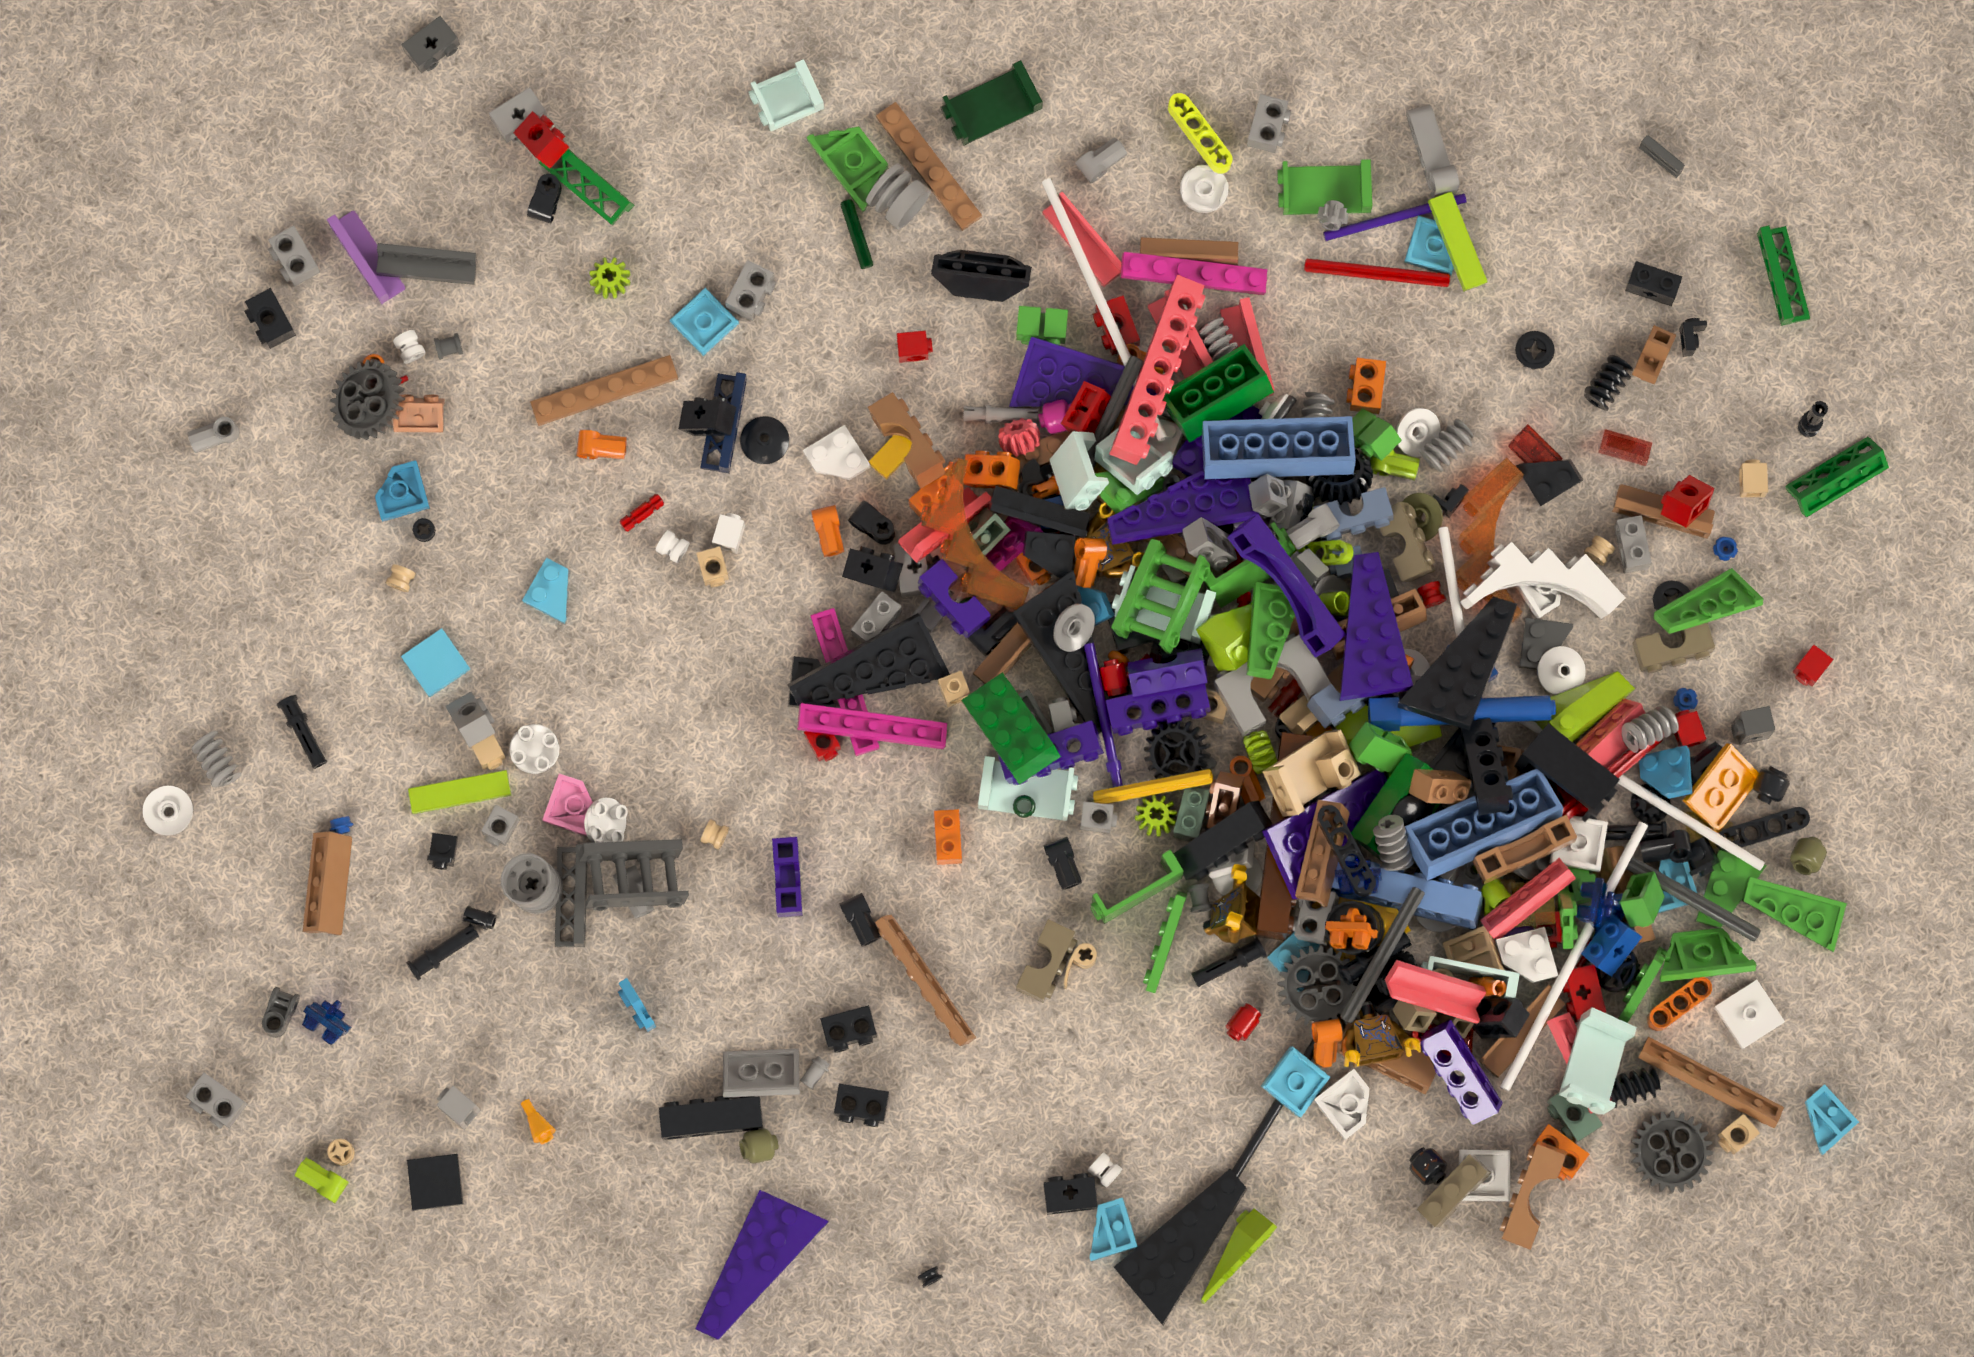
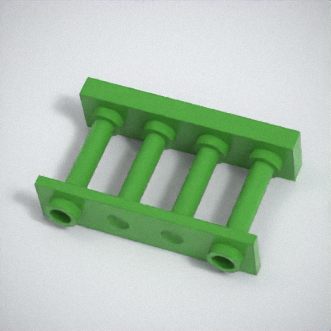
(1145, 579)

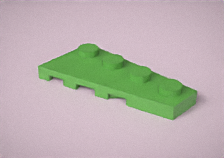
(1711, 601)
(1268, 629)
(1803, 912)
(1167, 931)

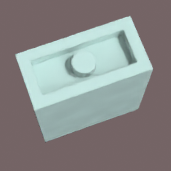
(786, 97)
(1075, 472)
(1134, 476)

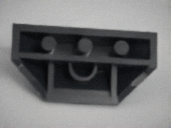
(981, 274)

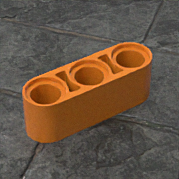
(1690, 998)

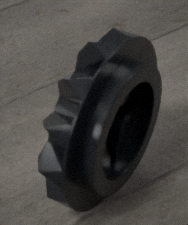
(1543, 343)
(1669, 589)
(1653, 814)

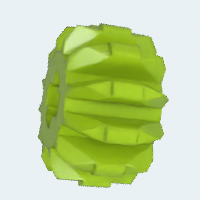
(601, 282)
(1259, 750)
(1155, 824)

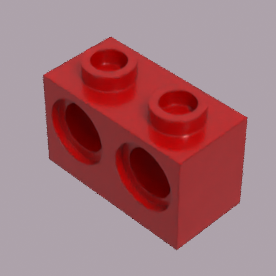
(1086, 409)

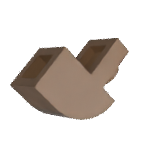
(1654, 354)

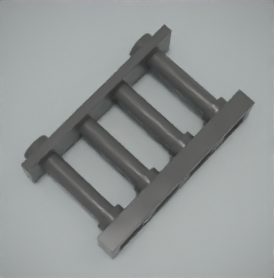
(642, 852)

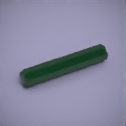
(856, 234)

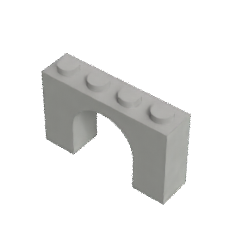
(1235, 685)

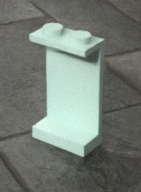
(1198, 614)
(1049, 792)
(1510, 978)
(1595, 1060)

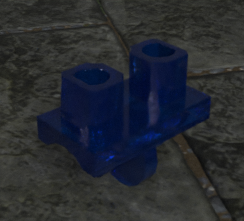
(1344, 885)
(1594, 913)
(328, 1016)

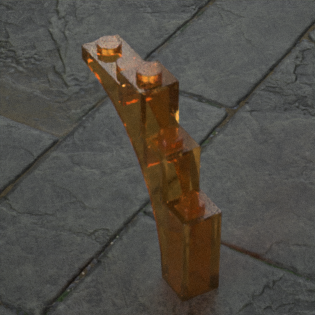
(1478, 538)
(960, 548)

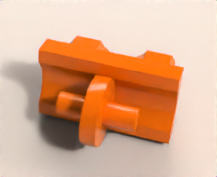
(1353, 926)

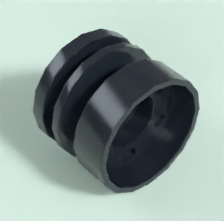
(1372, 917)

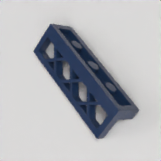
(729, 441)

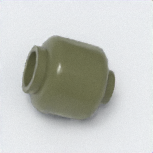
(1808, 855)
(758, 1145)

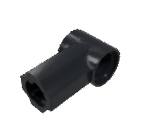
(993, 631)
(1703, 760)
(1674, 847)
(1061, 858)
(858, 915)

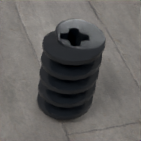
(1607, 381)
(1635, 1086)

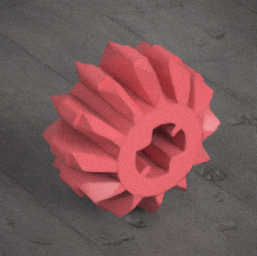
(1019, 437)

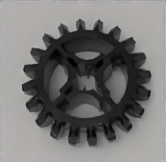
(1343, 487)
(1170, 746)

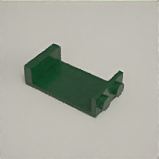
(992, 105)

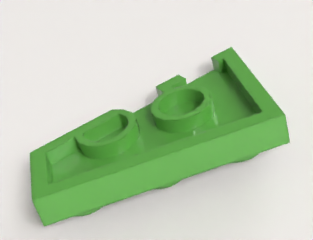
(1121, 497)
(1727, 884)

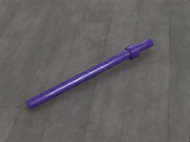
(1385, 219)
(1113, 764)

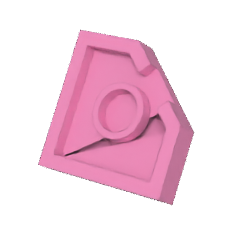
(568, 805)

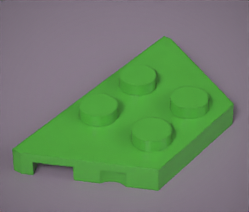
(851, 160)
(1568, 911)
(1704, 955)
(1644, 978)

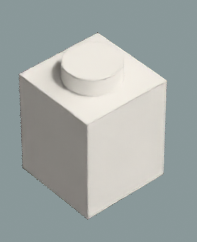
(728, 532)

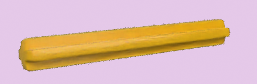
(1153, 787)

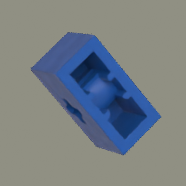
(1611, 945)

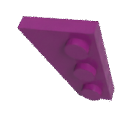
(1011, 544)

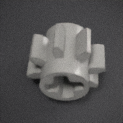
(1332, 215)

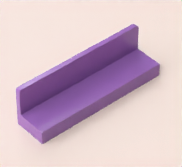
(363, 252)

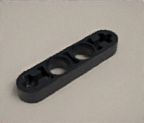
(1761, 827)
(1343, 852)

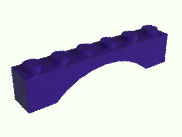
(1316, 624)

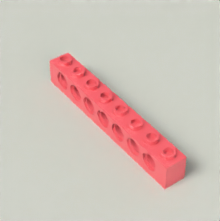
(1124, 444)

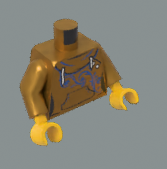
(1118, 556)
(1235, 913)
(1375, 1040)

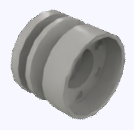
(894, 193)
(518, 882)

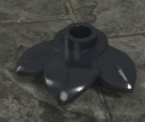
(1034, 475)

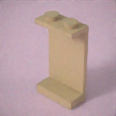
(1297, 777)

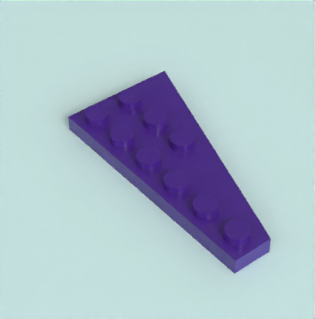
(1058, 372)
(1182, 504)
(1373, 643)
(1291, 835)
(763, 1250)

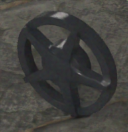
(1619, 974)

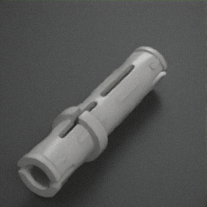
(994, 414)

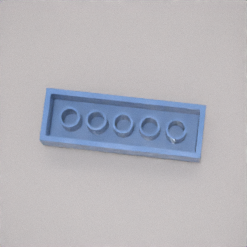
(1278, 447)
(1460, 834)
(1440, 903)

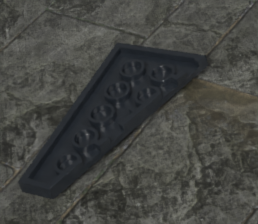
(881, 664)
(1070, 669)
(1172, 1254)

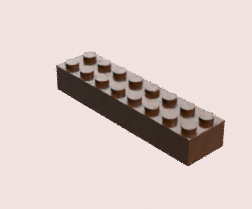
(1275, 899)

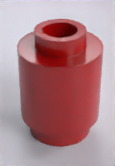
(1114, 677)
(1243, 1022)

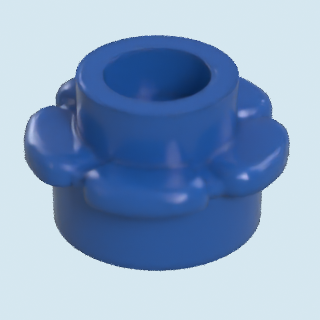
(1725, 542)
(1679, 699)
(341, 825)

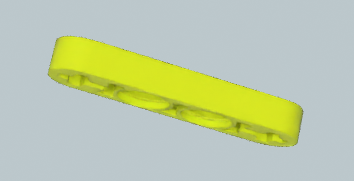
(1199, 133)

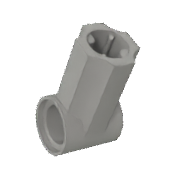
(1096, 163)
(210, 435)
(1318, 523)
(635, 886)

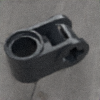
(545, 202)
(869, 521)

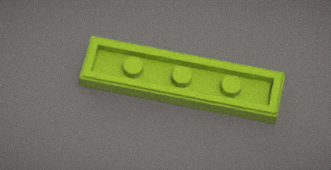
(1457, 241)
(459, 792)

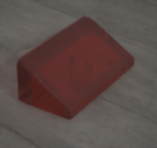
(1532, 447)
(1625, 447)

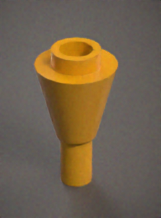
(540, 1128)

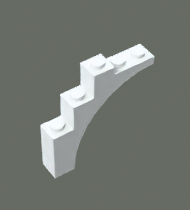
(1543, 569)

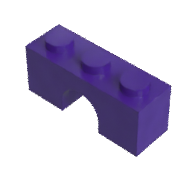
(965, 617)
(1182, 672)
(787, 877)

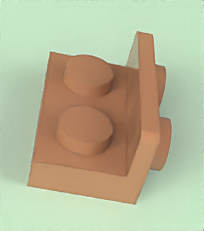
(420, 414)

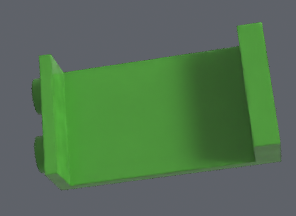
(1312, 186)
(1245, 575)
(1174, 873)

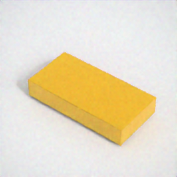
(891, 455)

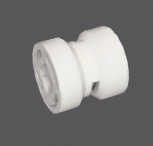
(409, 346)
(672, 546)
(1100, 1166)

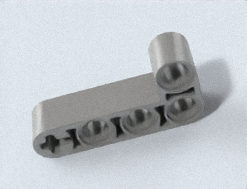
(1431, 151)

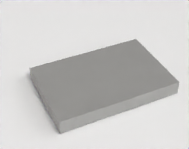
(761, 1073)

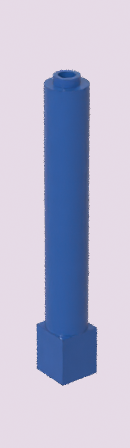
(1386, 714)

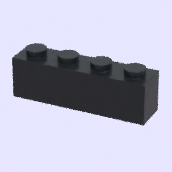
(1223, 840)
(710, 1118)

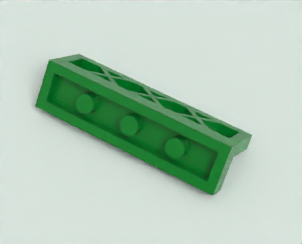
(595, 180)
(1775, 275)
(1840, 478)

